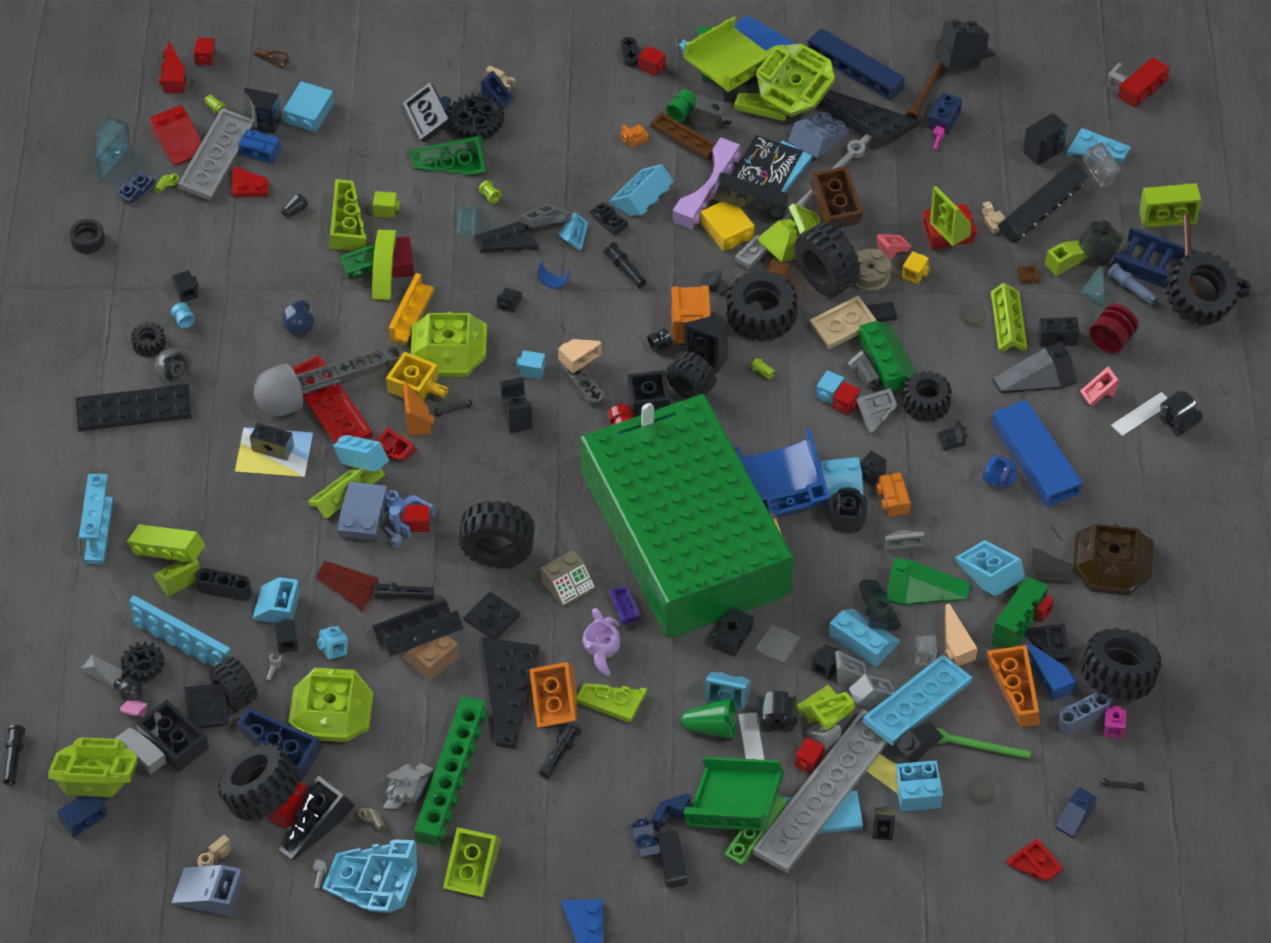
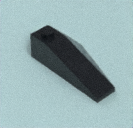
(1042, 370)
(319, 813)

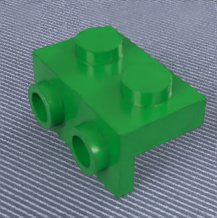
(358, 261)

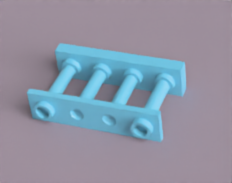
(96, 519)

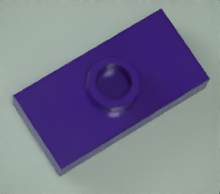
(625, 604)

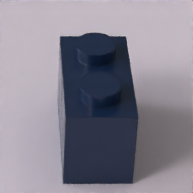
(81, 814)

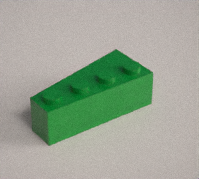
(1019, 613)

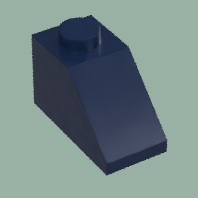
(1076, 812)

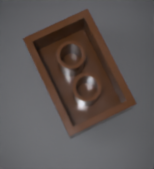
(836, 197)

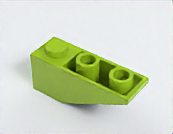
(1064, 257)

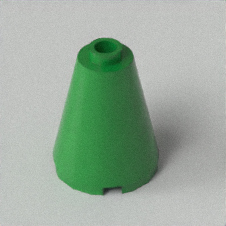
(712, 719)

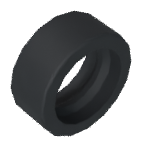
(83, 226)

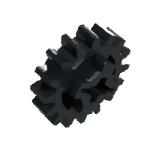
(142, 661)

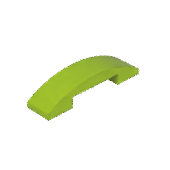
(383, 264)

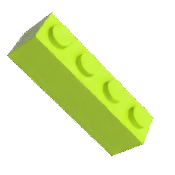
(166, 543)

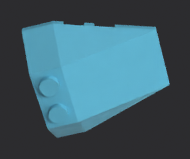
(374, 877)

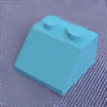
(841, 474)
(723, 686)

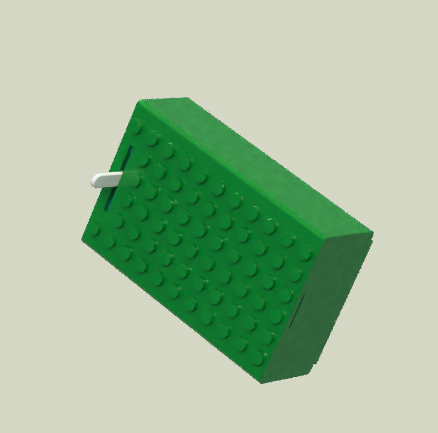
(686, 515)

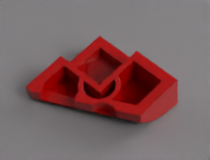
(396, 445)

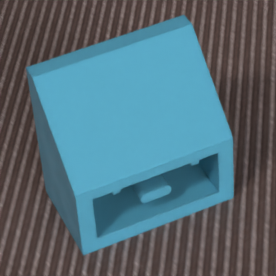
(277, 600)
(919, 786)

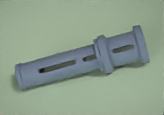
(1126, 280)

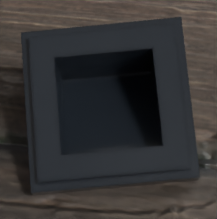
(712, 280)

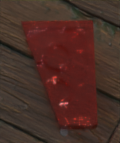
(351, 584)

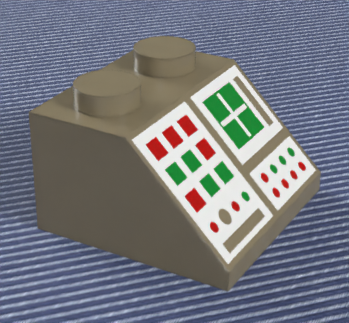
(567, 578)

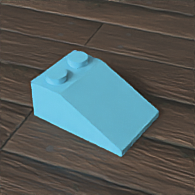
(991, 567)

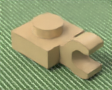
(505, 80)
(992, 218)

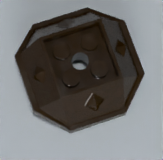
(1113, 558)

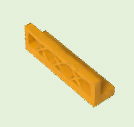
(410, 311)

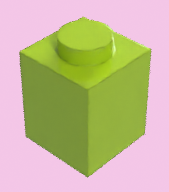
(385, 204)

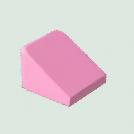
(134, 708)

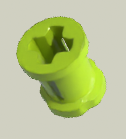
(492, 194)

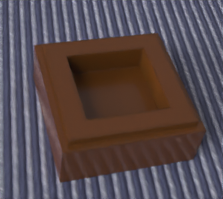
(1028, 274)

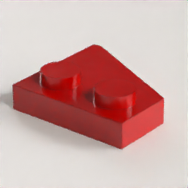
(248, 184)
(1036, 862)

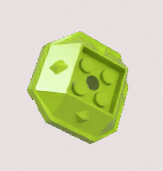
(793, 64)
(451, 341)
(333, 721)
(93, 767)

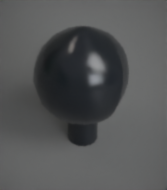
(129, 689)

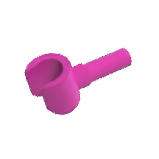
(939, 133)

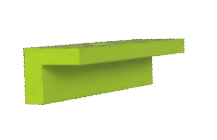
(1005, 318)
(332, 497)

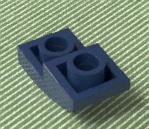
(136, 187)

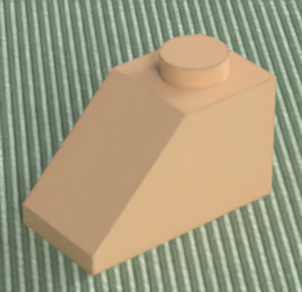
(579, 353)

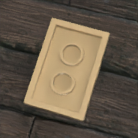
(841, 322)

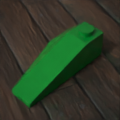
(458, 156)
(916, 583)

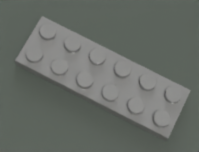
(215, 154)

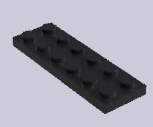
(133, 407)

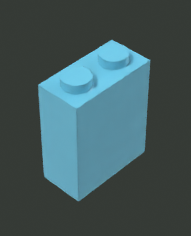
(308, 106)

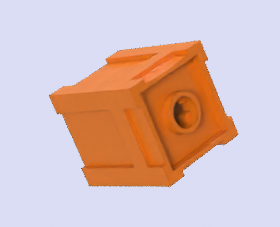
(686, 306)

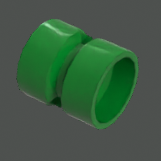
(681, 105)

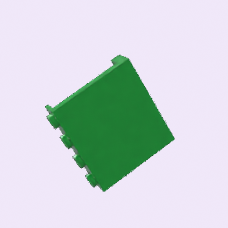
(735, 794)

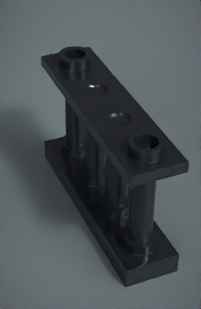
(417, 627)

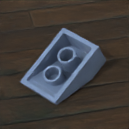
(362, 511)

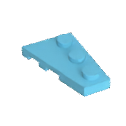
(1087, 139)

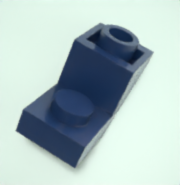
(672, 807)
(644, 837)

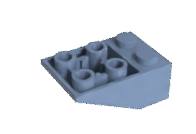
(818, 133)
(209, 889)

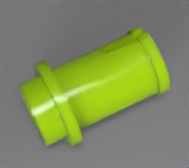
(213, 103)
(759, 366)

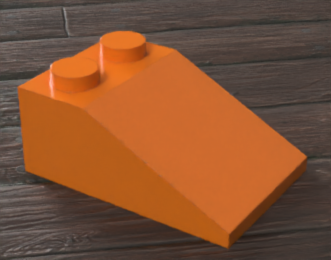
(554, 694)

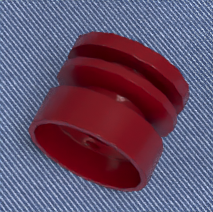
(1114, 328)

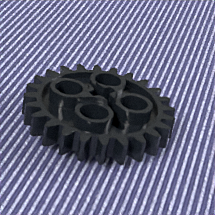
(476, 116)

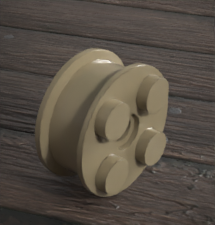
(874, 270)

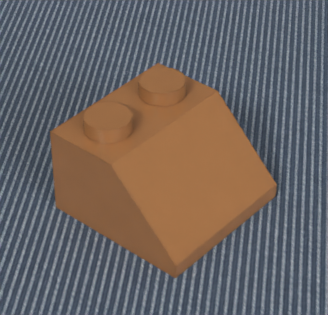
(433, 656)

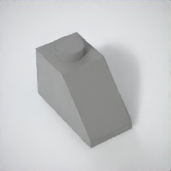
(871, 690)

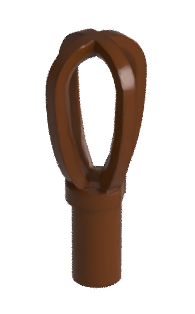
(267, 55)

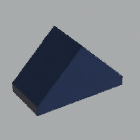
(495, 88)

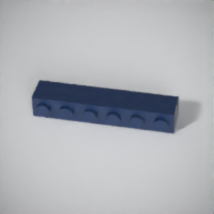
(857, 65)

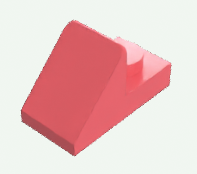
(892, 244)
(1100, 386)

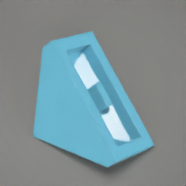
(574, 231)

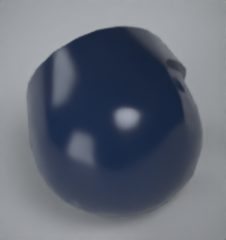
(297, 319)

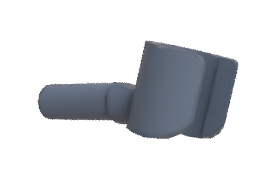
(395, 539)

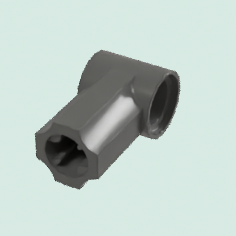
(862, 366)

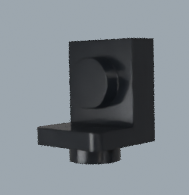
(509, 300)
(953, 437)

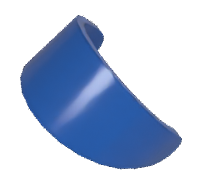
(551, 280)

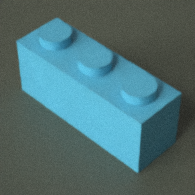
(360, 453)

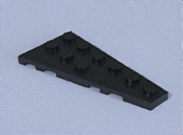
(871, 119)
(508, 685)

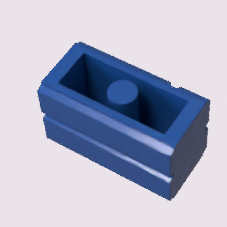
(259, 146)

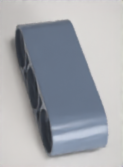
(1078, 719)

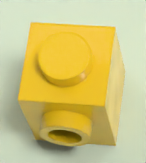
(915, 267)

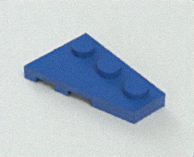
(585, 919)

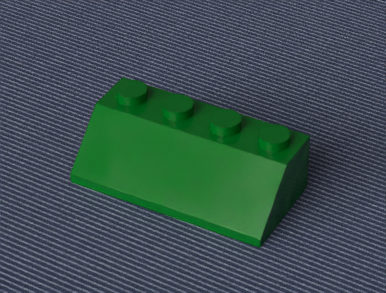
(887, 354)

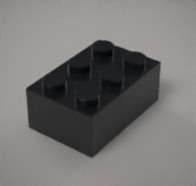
(173, 735)

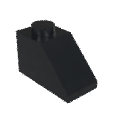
(918, 741)
(883, 823)

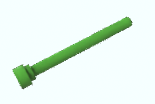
(983, 745)

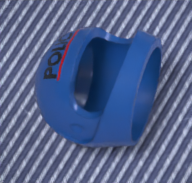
(1000, 472)

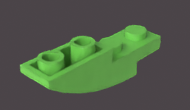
(746, 840)

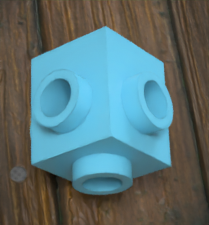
(332, 642)

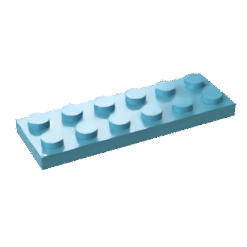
(177, 633)
(917, 699)

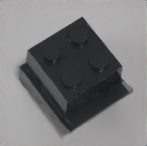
(962, 44)

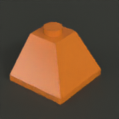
(417, 413)

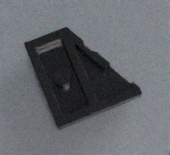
(1051, 640)

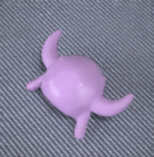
(602, 640)

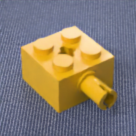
(418, 374)

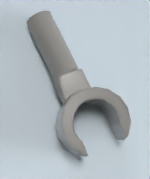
(274, 664)
(321, 868)

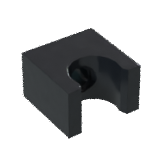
(515, 405)

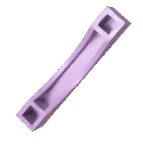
(689, 208)

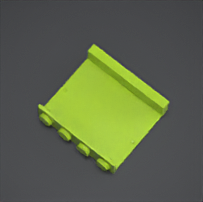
(726, 55)

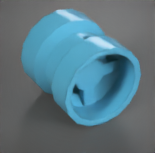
(184, 316)

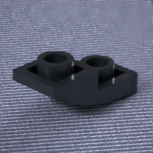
(607, 217)

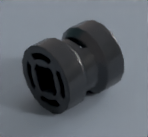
(659, 339)

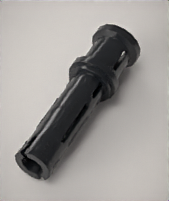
(621, 260)
(393, 590)
(564, 743)
(13, 746)

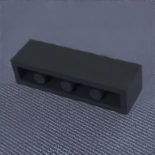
(750, 196)

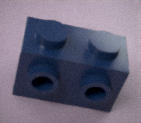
(945, 112)

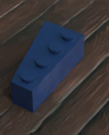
(297, 744)

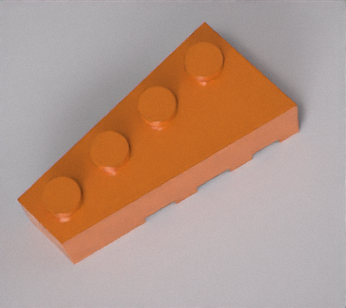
(1015, 679)

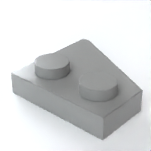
(876, 407)

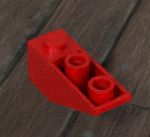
(173, 77)

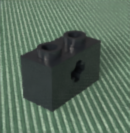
(1058, 330)
(272, 441)
(733, 631)

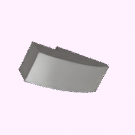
(147, 753)

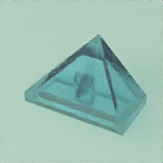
(1095, 288)

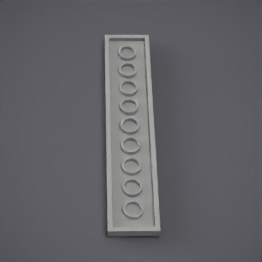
(820, 796)

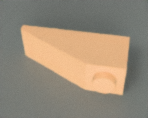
(958, 643)

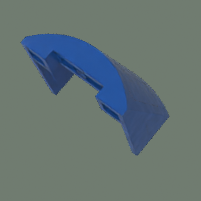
(788, 478)

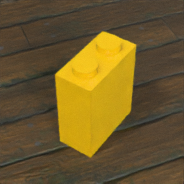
(727, 225)

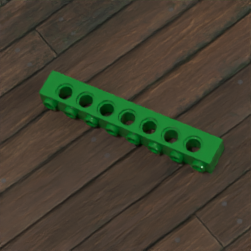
(467, 710)

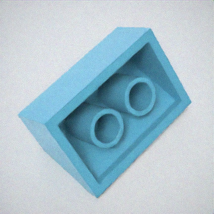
(642, 190)
(853, 632)

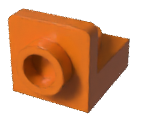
(634, 135)

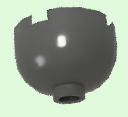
(172, 366)

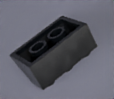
(708, 339)

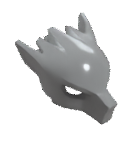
(407, 785)

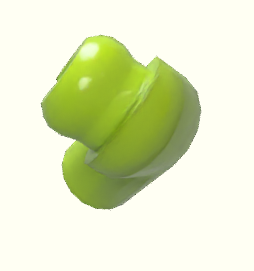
(166, 181)

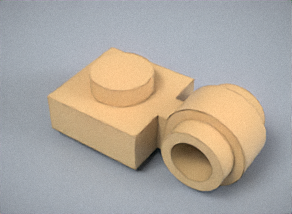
(217, 850)

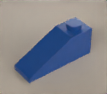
(1051, 673)

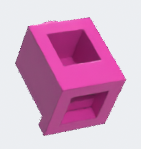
(1114, 722)

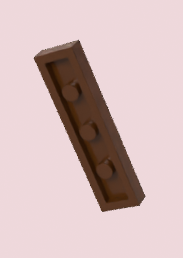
(683, 135)

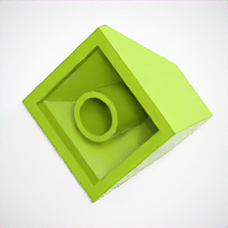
(781, 239)

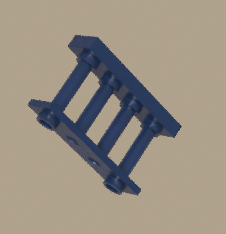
(1141, 268)

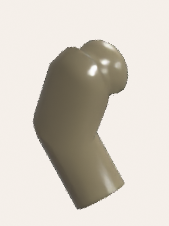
(372, 816)

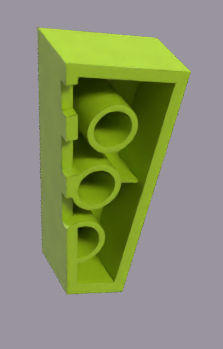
(346, 222)

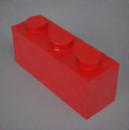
(1143, 82)

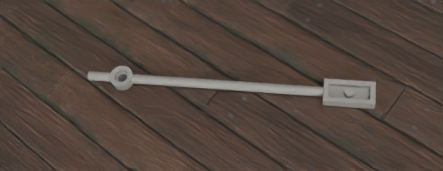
(755, 250)

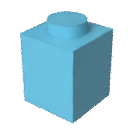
(531, 365)
(828, 386)

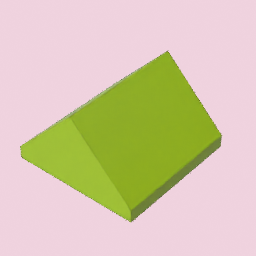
(177, 576)

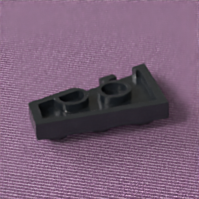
(511, 236)
(878, 606)

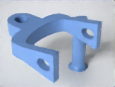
(397, 506)

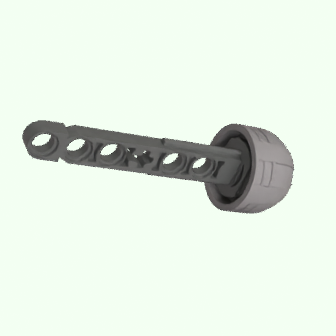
(281, 390)

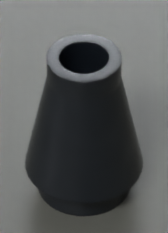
(295, 205)

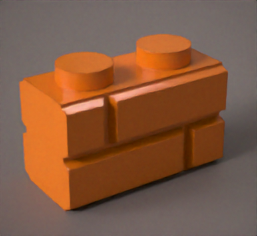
(894, 495)

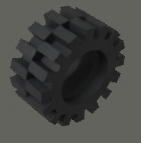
(148, 347)

